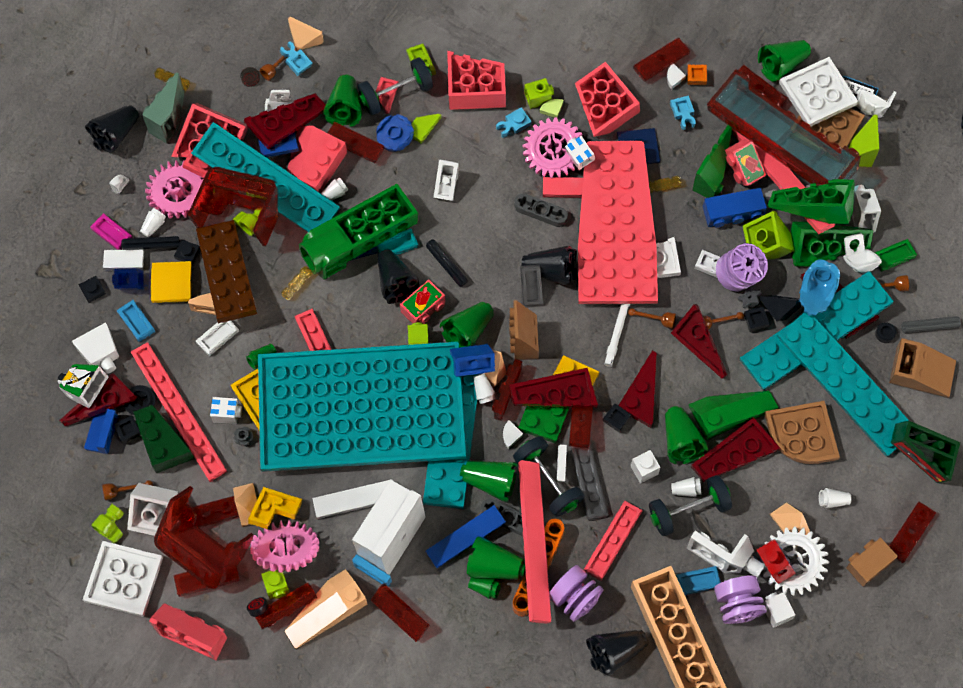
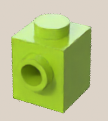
(538, 93)
(275, 584)

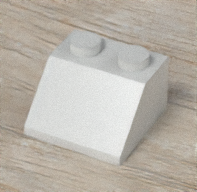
(148, 507)

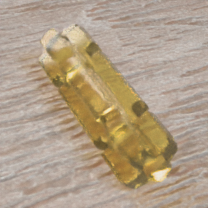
(161, 74)
(664, 184)
(296, 283)

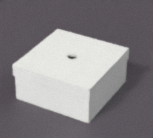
(389, 526)

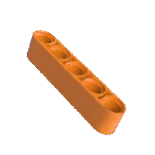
(553, 541)

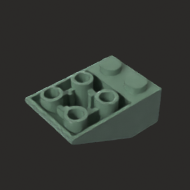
(165, 111)

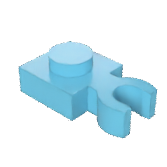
(296, 60)
(683, 110)
(515, 121)

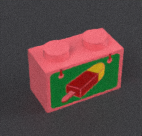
(745, 162)
(423, 303)

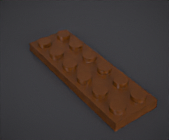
(226, 271)

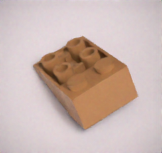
(523, 332)
(922, 368)

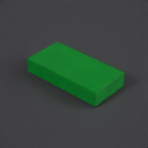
(896, 255)

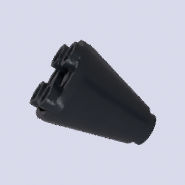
(112, 128)
(554, 264)
(395, 277)
(615, 649)

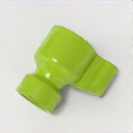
(247, 221)
(106, 524)

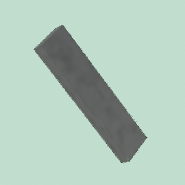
(589, 482)

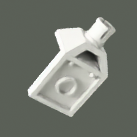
(718, 555)

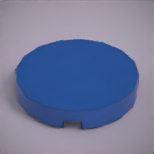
(395, 132)

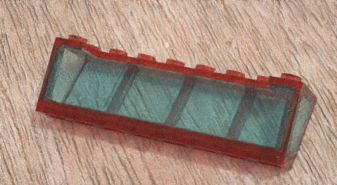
(780, 132)

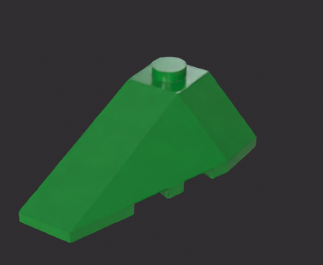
(711, 172)
(825, 203)
(827, 245)
(726, 412)

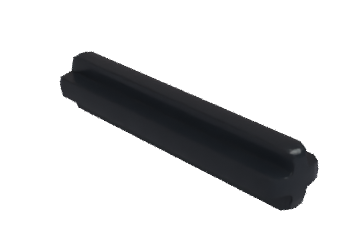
(150, 243)
(446, 263)

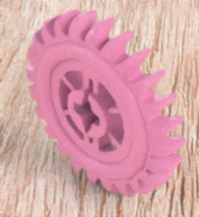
(535, 140)
(172, 181)
(275, 539)

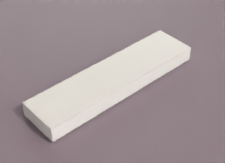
(348, 500)

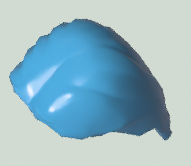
(819, 286)

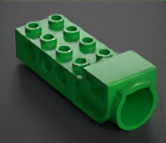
(356, 231)

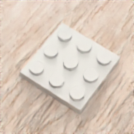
(818, 92)
(123, 578)

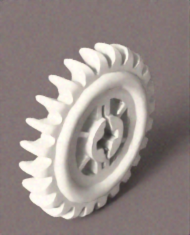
(811, 571)

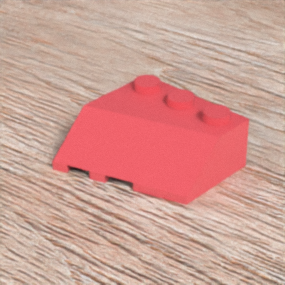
(475, 83)
(606, 100)
(317, 157)
(188, 631)

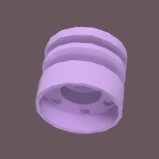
(741, 267)
(575, 593)
(738, 595)

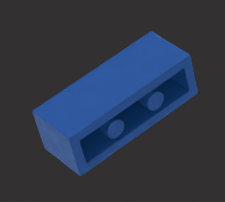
(734, 207)

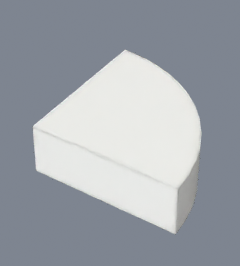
(674, 76)
(118, 183)
(511, 434)

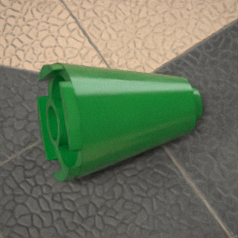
(782, 58)
(344, 102)
(468, 324)
(682, 437)
(491, 477)
(494, 562)

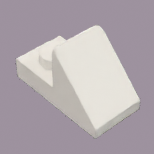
(446, 179)

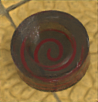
(250, 76)

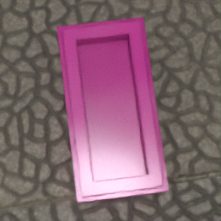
(110, 231)

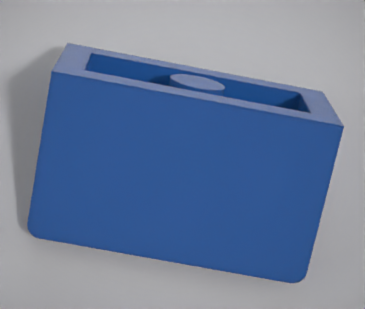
(473, 360)
(101, 432)

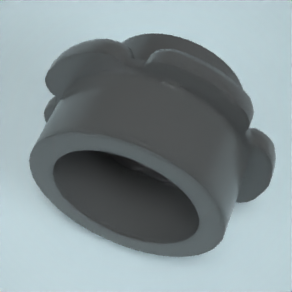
(243, 441)

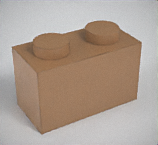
(871, 561)

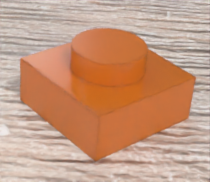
(697, 74)

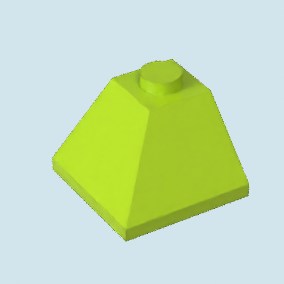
(867, 142)
(769, 235)

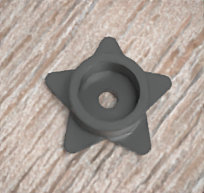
(750, 298)

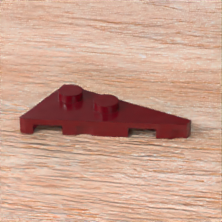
(696, 337)
(111, 395)
(640, 395)

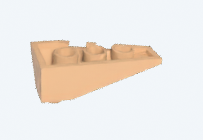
(335, 602)

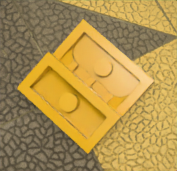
(171, 282)

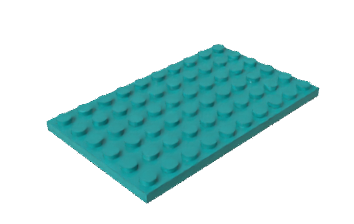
(359, 407)

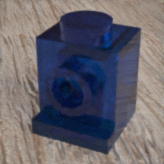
(136, 279)

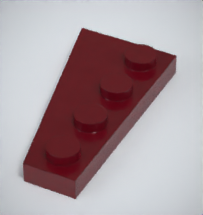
(284, 120)
(557, 390)
(737, 450)

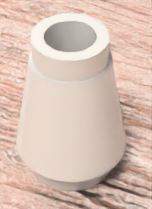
(335, 189)
(152, 222)
(483, 388)
(688, 487)
(833, 498)

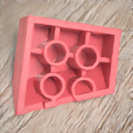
(197, 124)

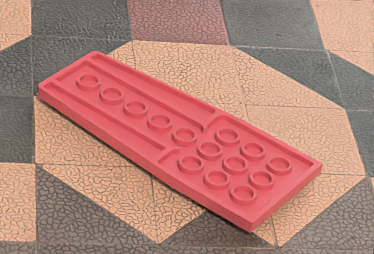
(617, 228)

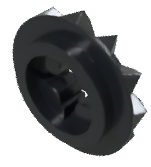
(142, 392)

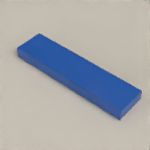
(465, 536)

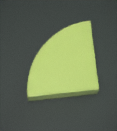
(552, 107)

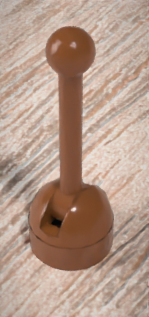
(268, 71)
(901, 283)
(667, 319)
(709, 321)
(110, 490)

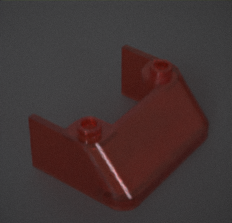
(238, 189)
(193, 548)

